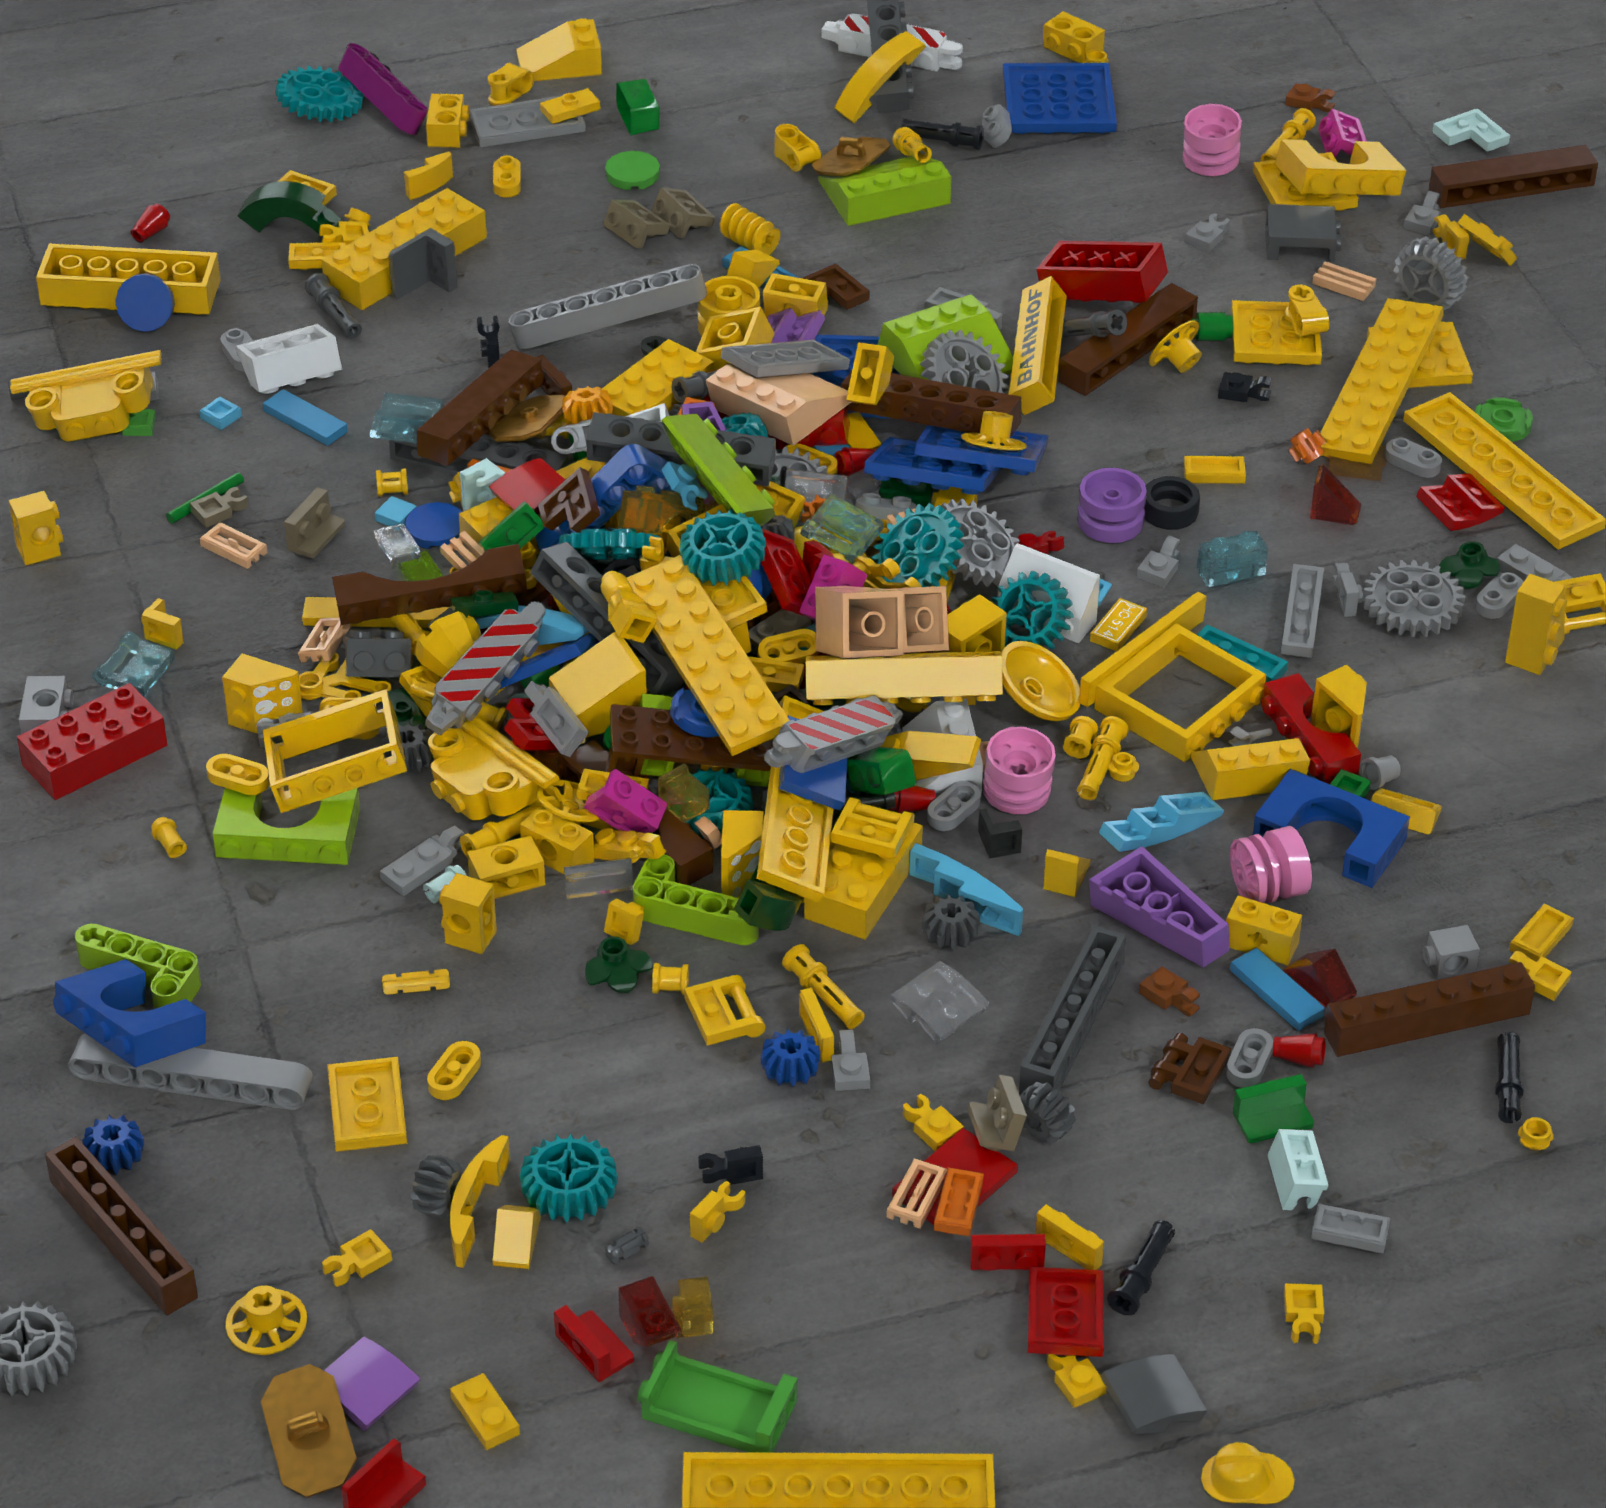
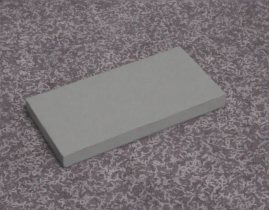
(518, 123)
(785, 358)

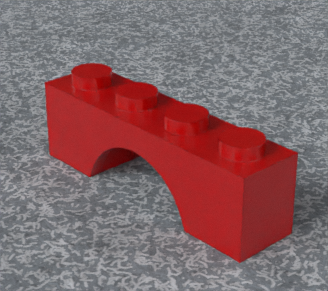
(1289, 706)

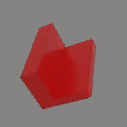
(591, 1342)
(383, 1481)

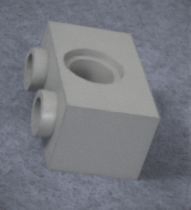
(44, 700)

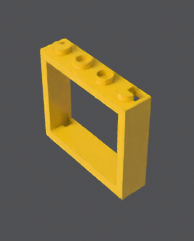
(1114, 691)
(325, 729)

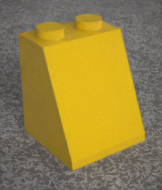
(600, 678)

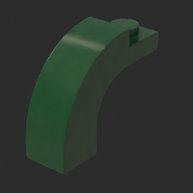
(286, 200)
(767, 905)

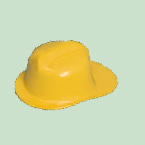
(1247, 1476)

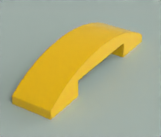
(875, 72)
(485, 1168)

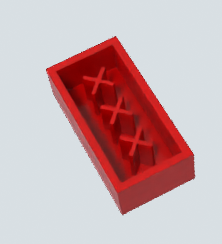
(1105, 269)
(92, 741)

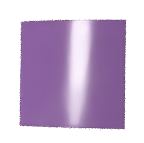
(793, 328)
(370, 1381)

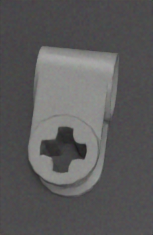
(578, 431)

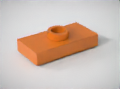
(958, 1202)

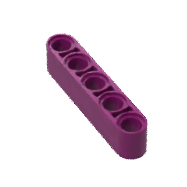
(383, 89)

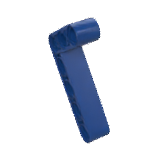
(624, 471)

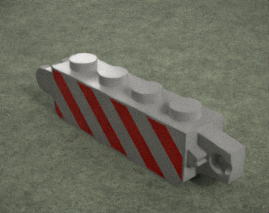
(484, 666)
(833, 734)

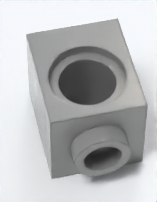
(1451, 952)

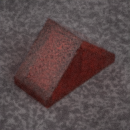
(1333, 500)
(1323, 976)

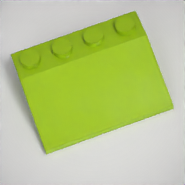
(889, 189)
(910, 334)
(716, 467)

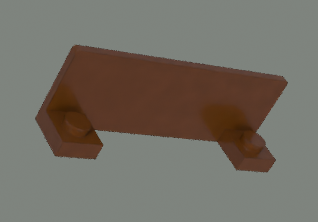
(653, 735)

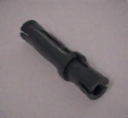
(1509, 1084)

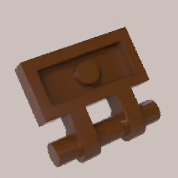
(1199, 1071)

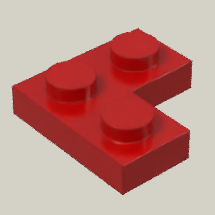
(524, 729)

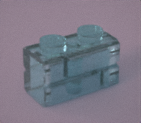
(1232, 558)

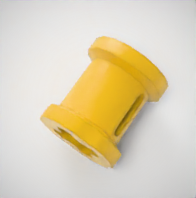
(391, 482)
(1079, 741)
(670, 978)

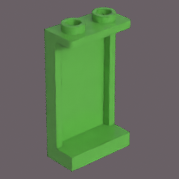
(717, 1402)

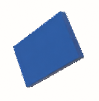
(551, 658)
(822, 785)

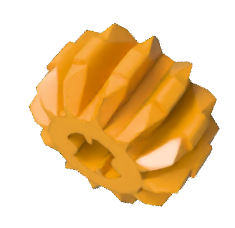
(583, 402)

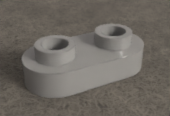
(996, 125)
(228, 342)
(1413, 457)
(882, 507)
(1498, 595)
(954, 805)
(1249, 1057)

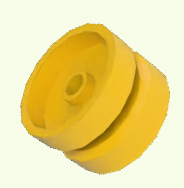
(726, 295)

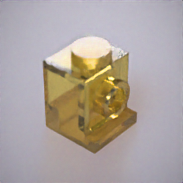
(683, 793)
(693, 1307)

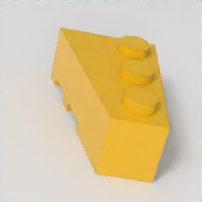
(1536, 624)

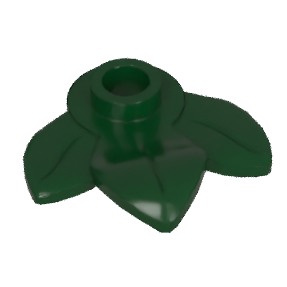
(1470, 565)
(617, 965)

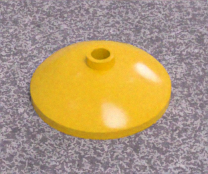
(1039, 681)

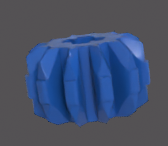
(790, 1057)
(114, 1143)

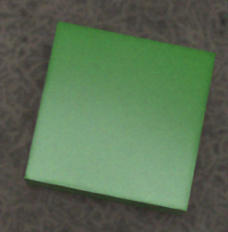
(141, 423)

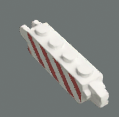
(854, 38)

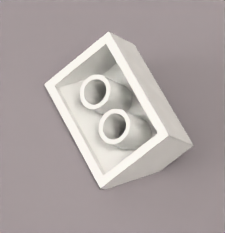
(289, 358)
(1079, 582)
(948, 719)

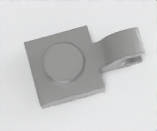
(1421, 218)
(1160, 567)
(849, 1068)

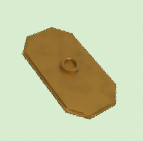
(851, 156)
(529, 419)
(308, 1430)

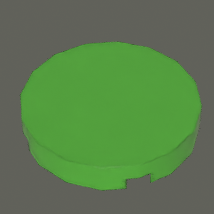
(632, 169)
(1506, 417)

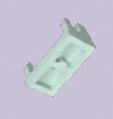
(476, 482)
(1297, 1167)

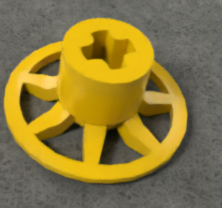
(1181, 351)
(997, 429)
(565, 805)
(265, 1315)

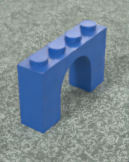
(1305, 799)
(95, 1006)

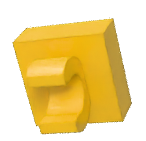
(624, 920)

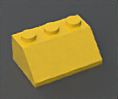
(1249, 768)

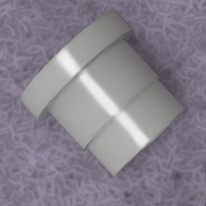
(1379, 770)

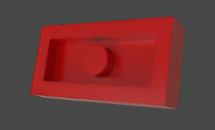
(1007, 1251)

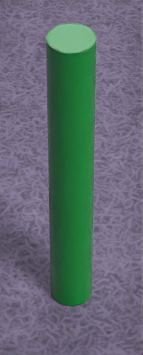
(221, 488)

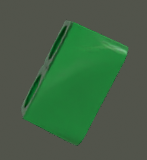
(637, 106)
(895, 770)

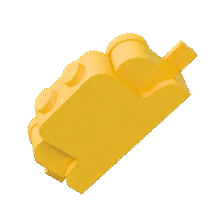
(89, 397)
(485, 772)

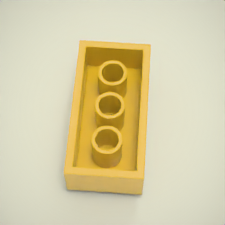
(651, 378)
(860, 886)

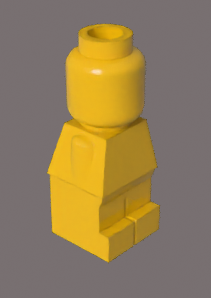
(626, 609)

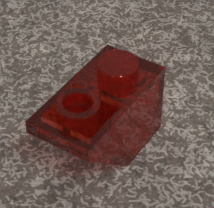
(646, 1313)

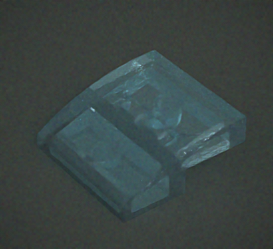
(402, 416)

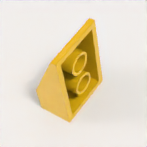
(563, 52)

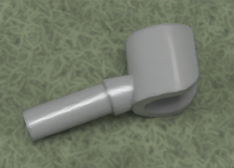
(1245, 738)

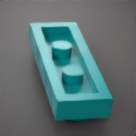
(1271, 665)

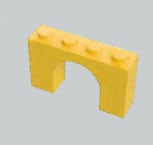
(1370, 170)

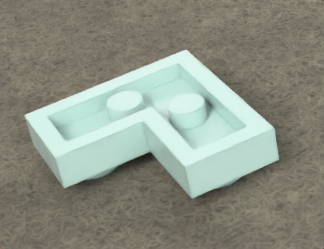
(1472, 125)

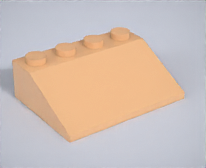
(786, 403)

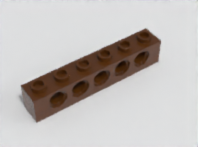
(938, 403)

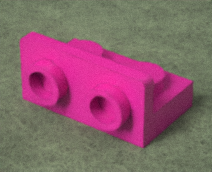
(1340, 132)
(626, 805)

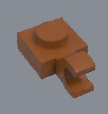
(1308, 97)
(1169, 989)

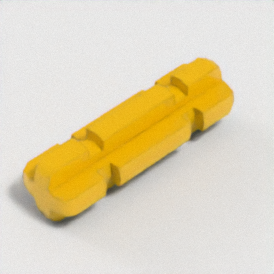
(415, 981)

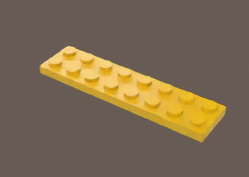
(1379, 380)
(1504, 470)
(709, 656)
(794, 832)
(837, 1480)

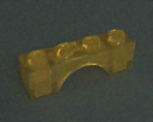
(651, 511)

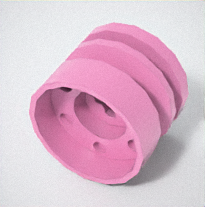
(1212, 139)
(1018, 770)
(1271, 865)

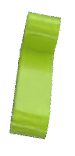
(688, 906)
(169, 970)

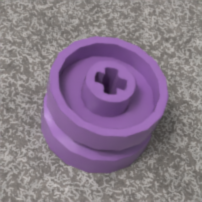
(1111, 505)

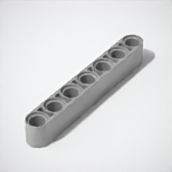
(608, 306)
(199, 1074)

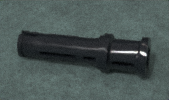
(954, 134)
(1136, 1278)

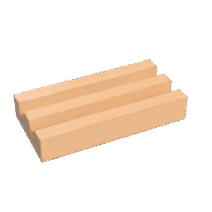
(1344, 281)
(457, 544)
(229, 547)
(327, 639)
(908, 1213)

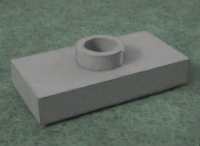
(1350, 1228)

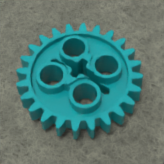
(318, 94)
(601, 544)
(922, 545)

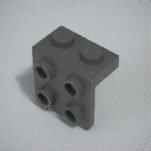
(423, 260)
(377, 655)

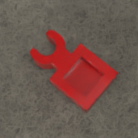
(1043, 543)

